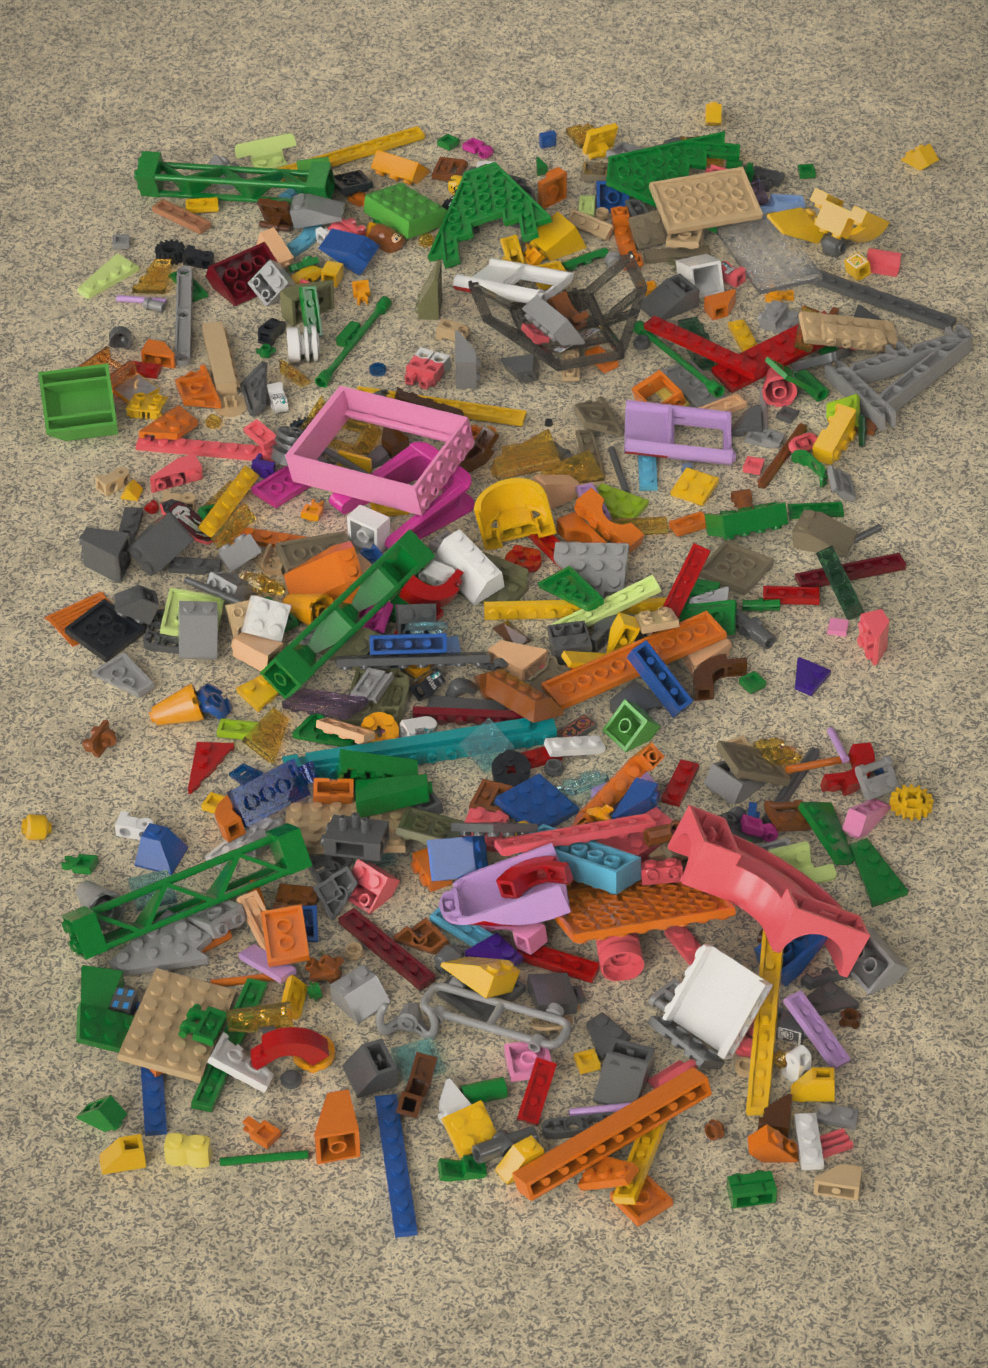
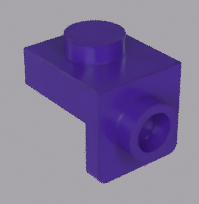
(263, 467)

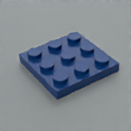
(537, 802)

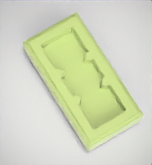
(587, 204)

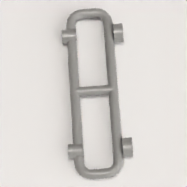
(552, 1014)

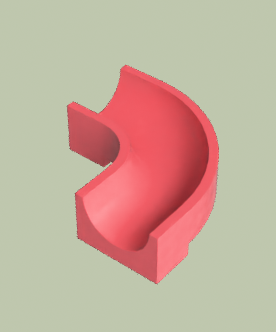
(765, 887)

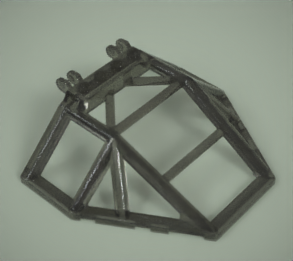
(580, 300)

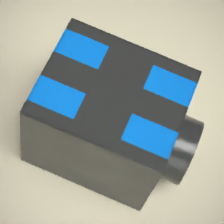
(124, 1001)

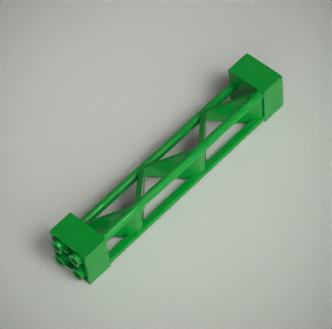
(153, 173)
(342, 620)
(83, 924)

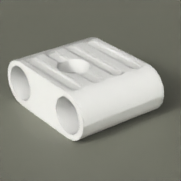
(436, 573)

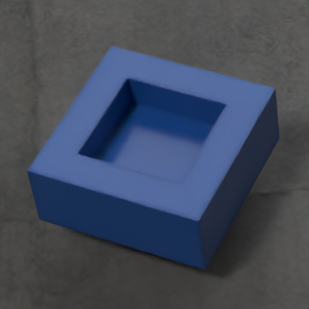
(547, 139)
(752, 810)

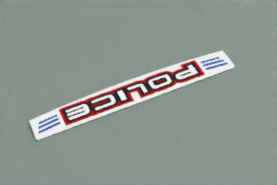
(584, 335)

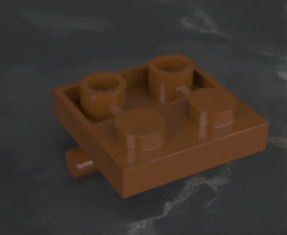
(276, 213)

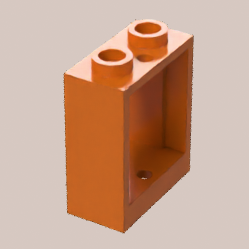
(658, 381)

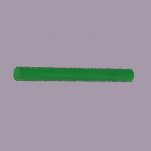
(262, 1158)

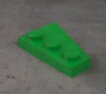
(308, 732)

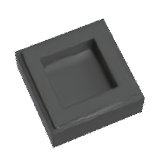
(787, 414)

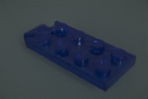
(272, 791)

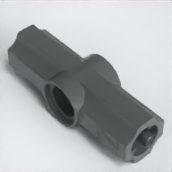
(753, 629)
(500, 1144)

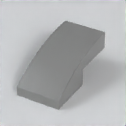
(770, 439)

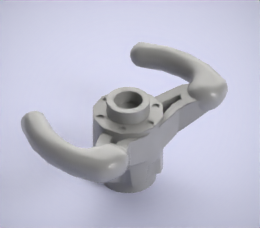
(408, 1020)

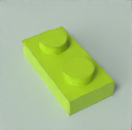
(234, 728)

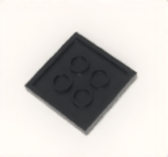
(104, 630)

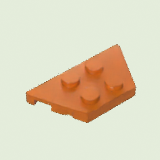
(198, 389)
(171, 425)

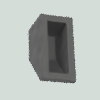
(522, 367)

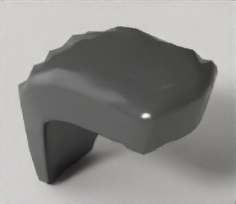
(460, 685)

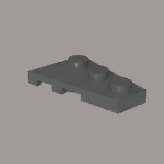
(255, 389)

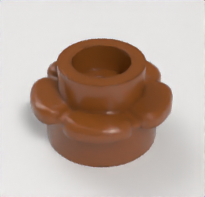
(716, 1128)

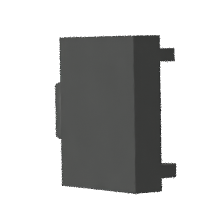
(554, 988)

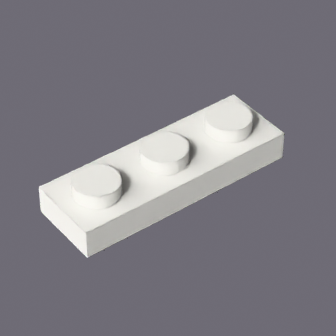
(574, 745)
(808, 1141)

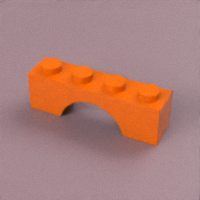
(590, 508)
(574, 528)

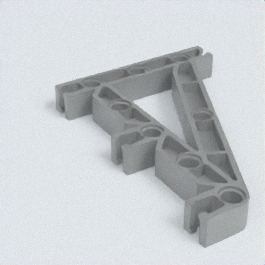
(922, 365)

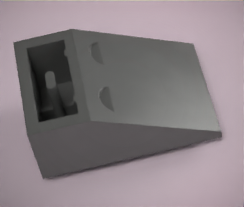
(671, 298)
(624, 1072)

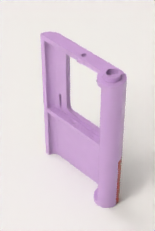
(651, 432)

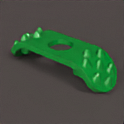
(806, 459)

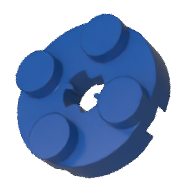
(213, 702)

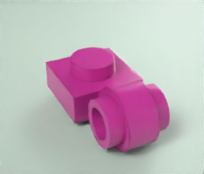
(476, 146)
(754, 826)

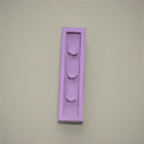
(816, 1030)

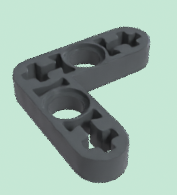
(822, 359)
(161, 640)

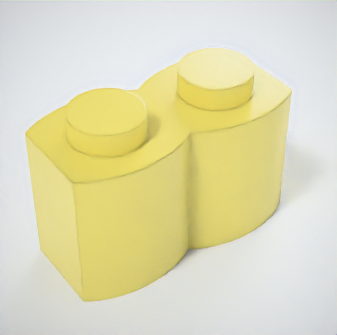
(189, 1150)

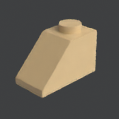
(839, 1182)

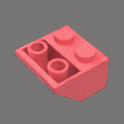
(873, 634)
(373, 886)

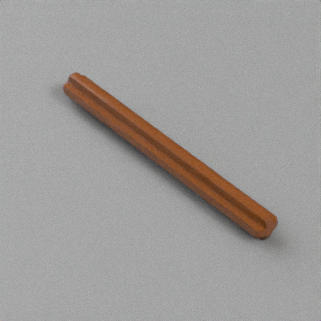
(780, 458)

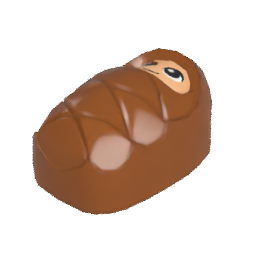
(387, 238)

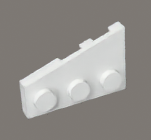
(236, 1063)

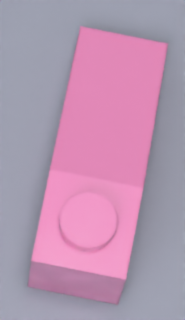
(864, 817)

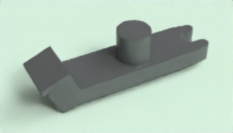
(817, 981)

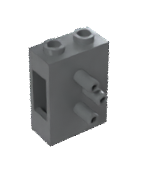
(355, 837)

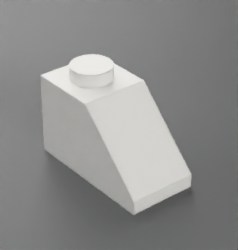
(451, 1100)

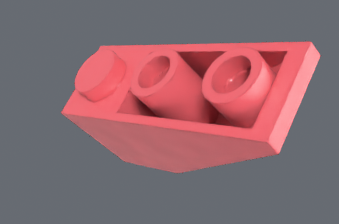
(177, 473)

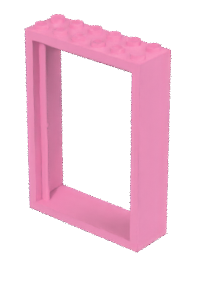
(389, 413)

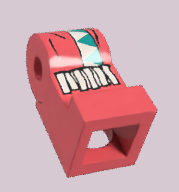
(732, 275)

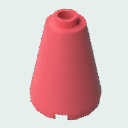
(778, 390)

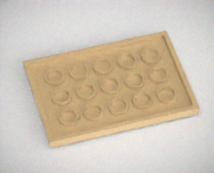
(705, 200)
(314, 816)
(155, 1028)

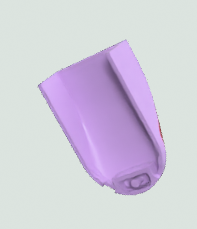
(478, 901)

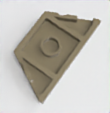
(598, 417)

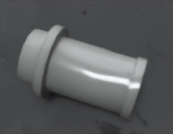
(154, 305)

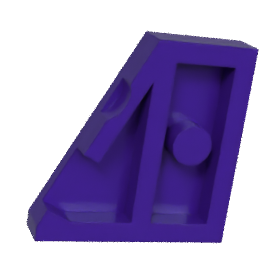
(810, 676)
(495, 948)

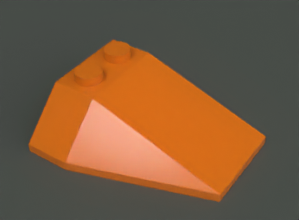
(326, 573)

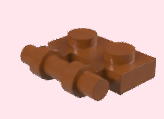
(291, 894)

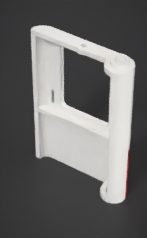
(503, 274)

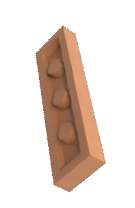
(181, 216)

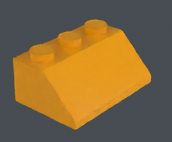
(398, 168)

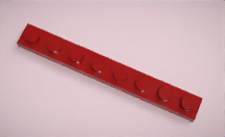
(704, 347)

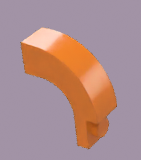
(228, 820)

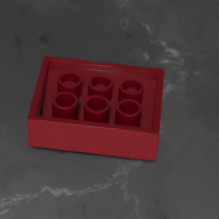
(232, 274)

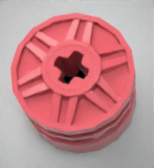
(620, 957)

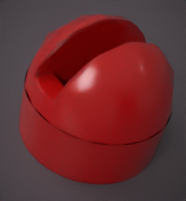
(152, 507)

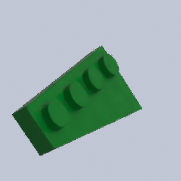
(572, 588)
(828, 830)
(877, 876)

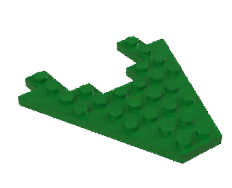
(635, 169)
(480, 198)

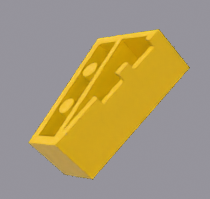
(836, 436)

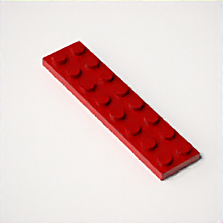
(778, 348)

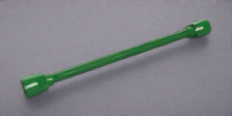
(325, 376)
(713, 386)

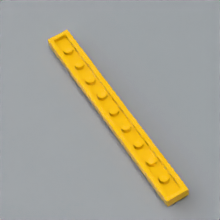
(369, 147)
(474, 410)
(553, 609)
(764, 1033)

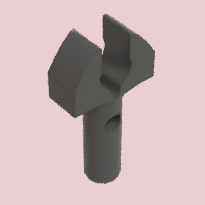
(498, 662)

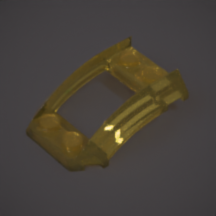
(365, 442)

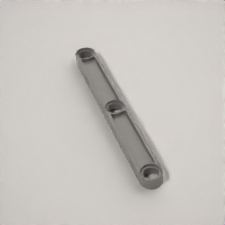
(183, 325)

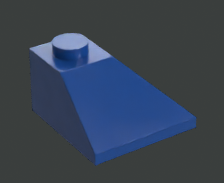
(609, 197)
(160, 849)

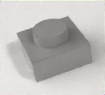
(121, 241)

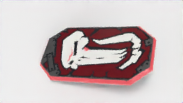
(187, 517)

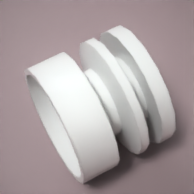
(302, 344)

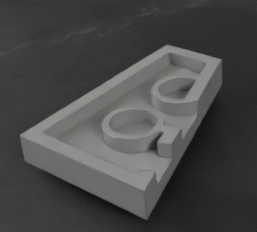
(125, 675)

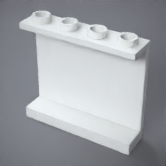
(717, 1000)

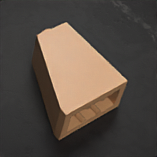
(277, 247)
(558, 488)
(255, 650)
(522, 659)
(694, 659)

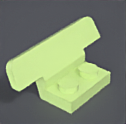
(266, 151)
(799, 857)

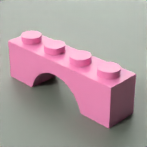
(527, 937)

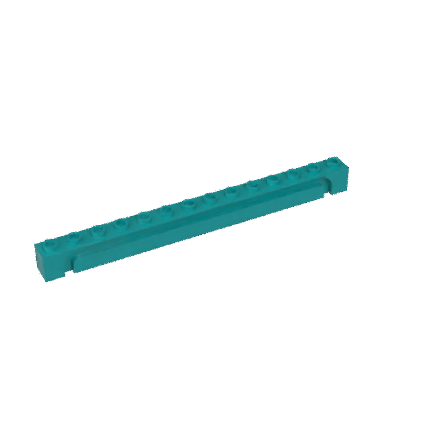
(431, 746)

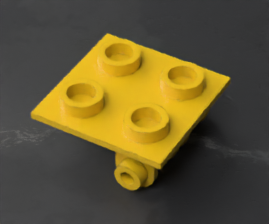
(146, 404)

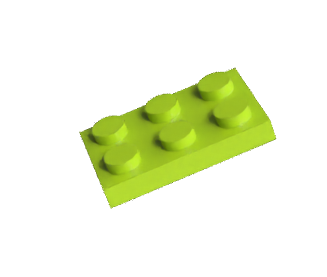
(621, 503)

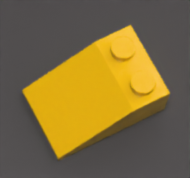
(797, 223)
(484, 975)

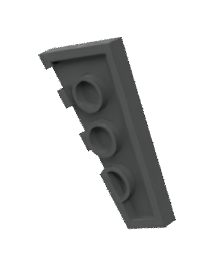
(692, 1046)

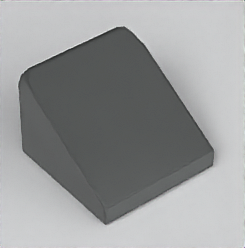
(379, 456)

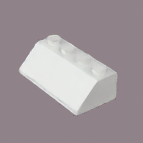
(480, 575)

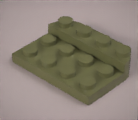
(515, 581)
(391, 702)

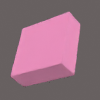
(838, 627)

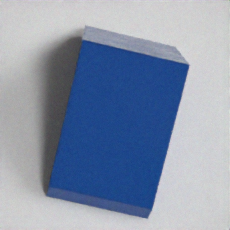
(311, 922)

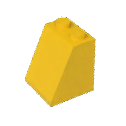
(558, 238)

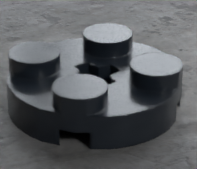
(510, 759)

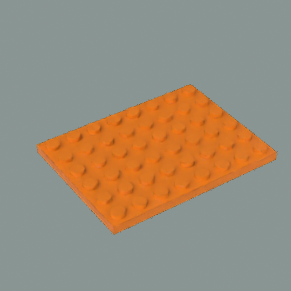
(638, 909)

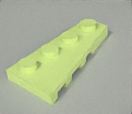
(108, 275)

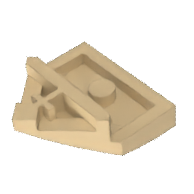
(270, 561)

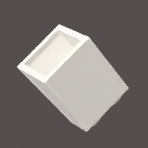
(703, 272)

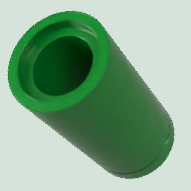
(485, 1090)

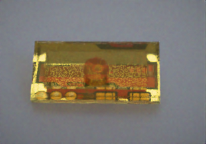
(293, 374)

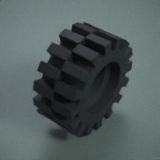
(170, 250)

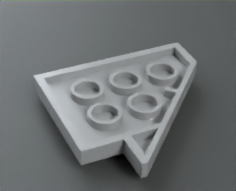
(597, 563)
(165, 948)

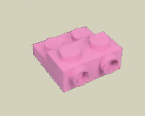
(521, 1060)

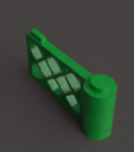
(802, 379)

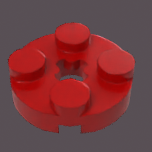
(532, 557)

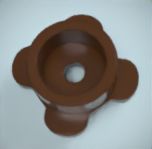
(850, 1018)

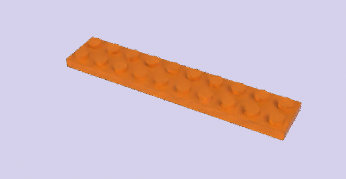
(616, 669)

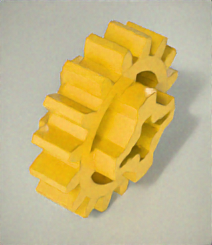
(911, 802)

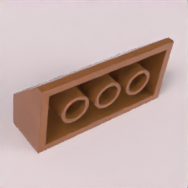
(521, 697)

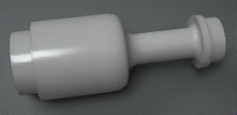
(260, 833)

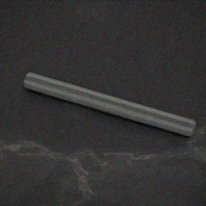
(796, 778)

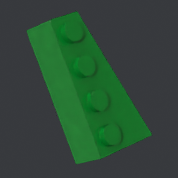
(746, 520)
(367, 766)

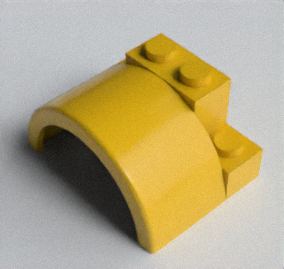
(841, 221)
(512, 507)

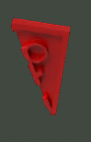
(205, 762)

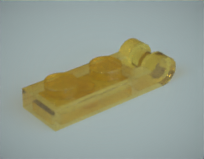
(233, 526)

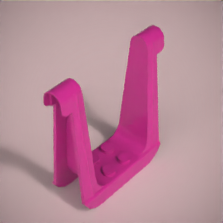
(408, 467)

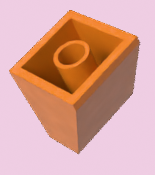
(337, 1129)

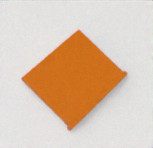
(69, 614)

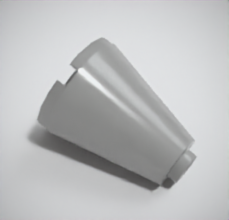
(92, 894)

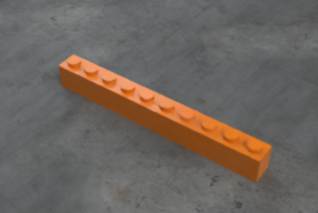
(611, 1133)

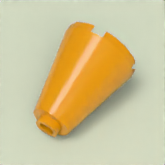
(307, 606)
(178, 708)

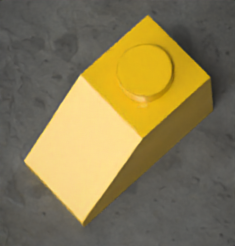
(622, 632)
(518, 1156)

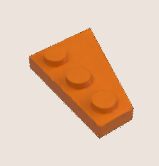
(607, 1174)

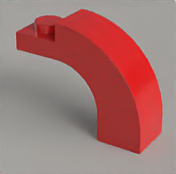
(419, 592)
(847, 781)
(532, 872)
(290, 1042)

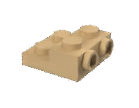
(689, 239)

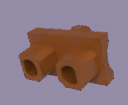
(101, 738)
(324, 969)

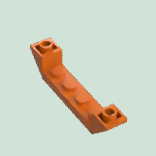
(623, 233)
(618, 785)

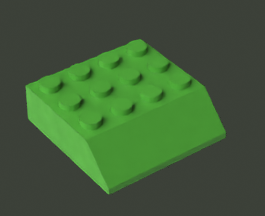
(404, 210)
(78, 402)

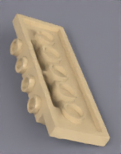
(847, 331)

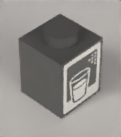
(790, 1030)

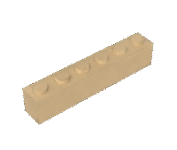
(220, 358)

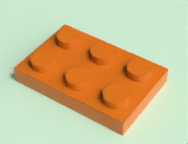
(285, 935)

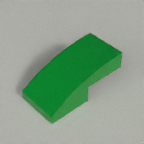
(457, 1170)

